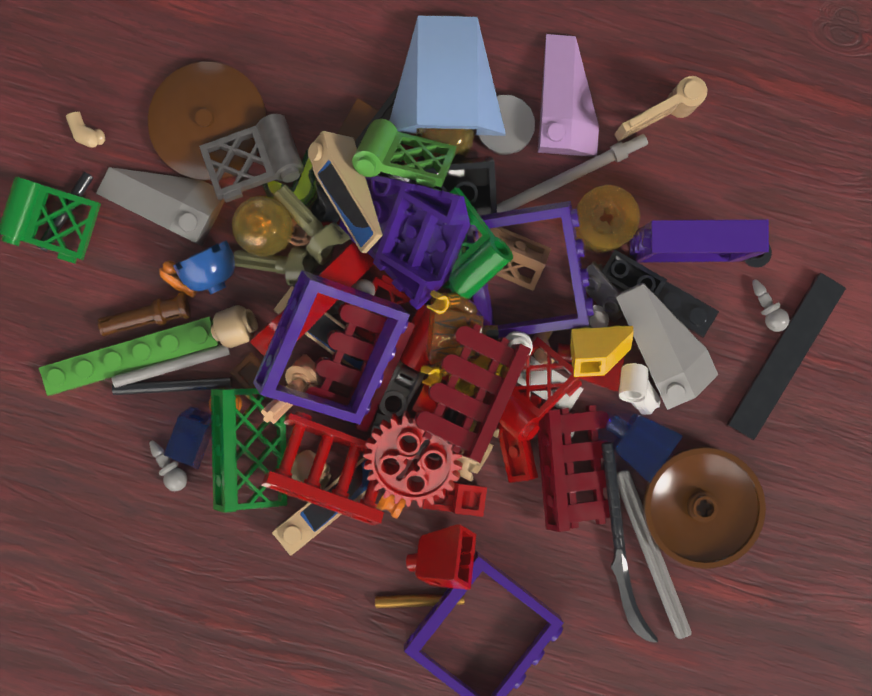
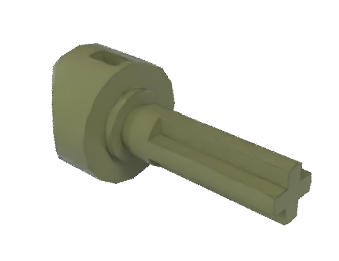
(323, 238)
(291, 266)

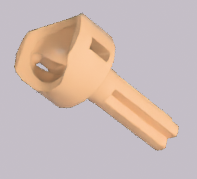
(297, 377)

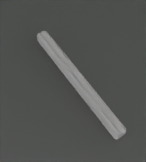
(653, 556)

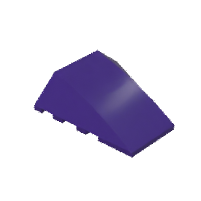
(419, 235)

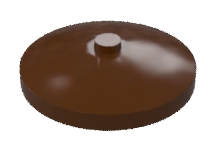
(199, 107)
(704, 508)

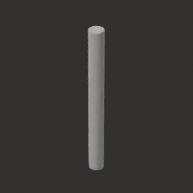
(170, 365)

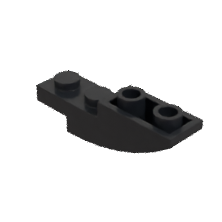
(692, 312)

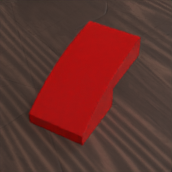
(464, 500)

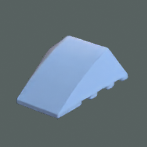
(447, 79)

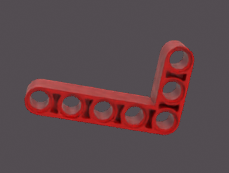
(344, 270)

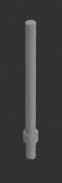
(616, 153)

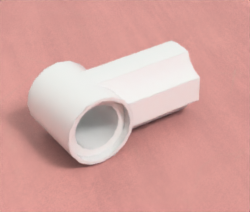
(637, 388)

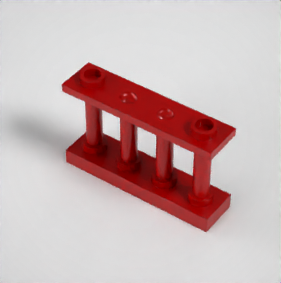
(309, 489)

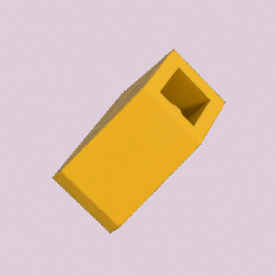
(599, 349)

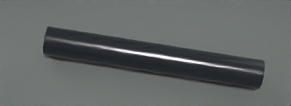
(78, 190)

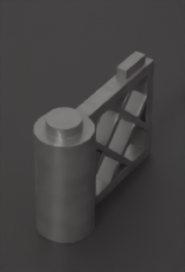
(276, 152)

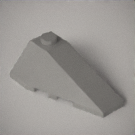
(170, 201)
(671, 352)

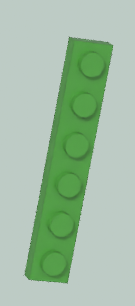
(128, 356)

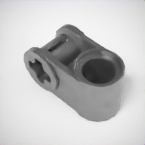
(402, 388)

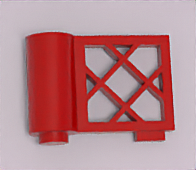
(415, 350)
(520, 414)

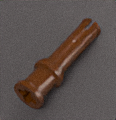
(157, 312)

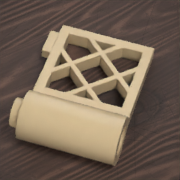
(680, 103)

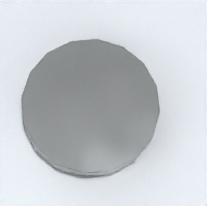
(518, 125)

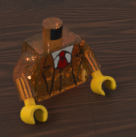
(446, 315)

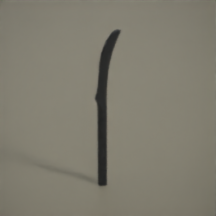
(619, 563)

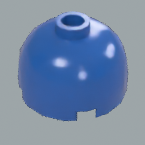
(207, 268)

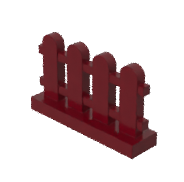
(360, 348)
(498, 386)
(557, 468)

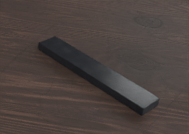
(786, 356)

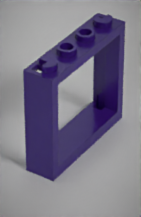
(700, 240)
(579, 276)
(289, 330)
(445, 605)

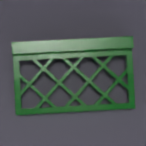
(226, 454)

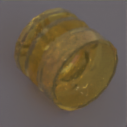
(600, 235)

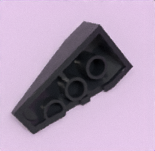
(473, 177)

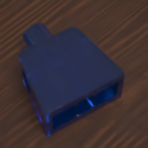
(190, 437)
(642, 443)

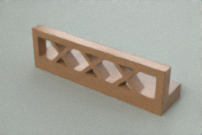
(525, 253)

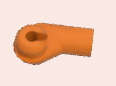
(170, 276)

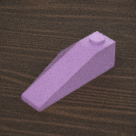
(567, 108)

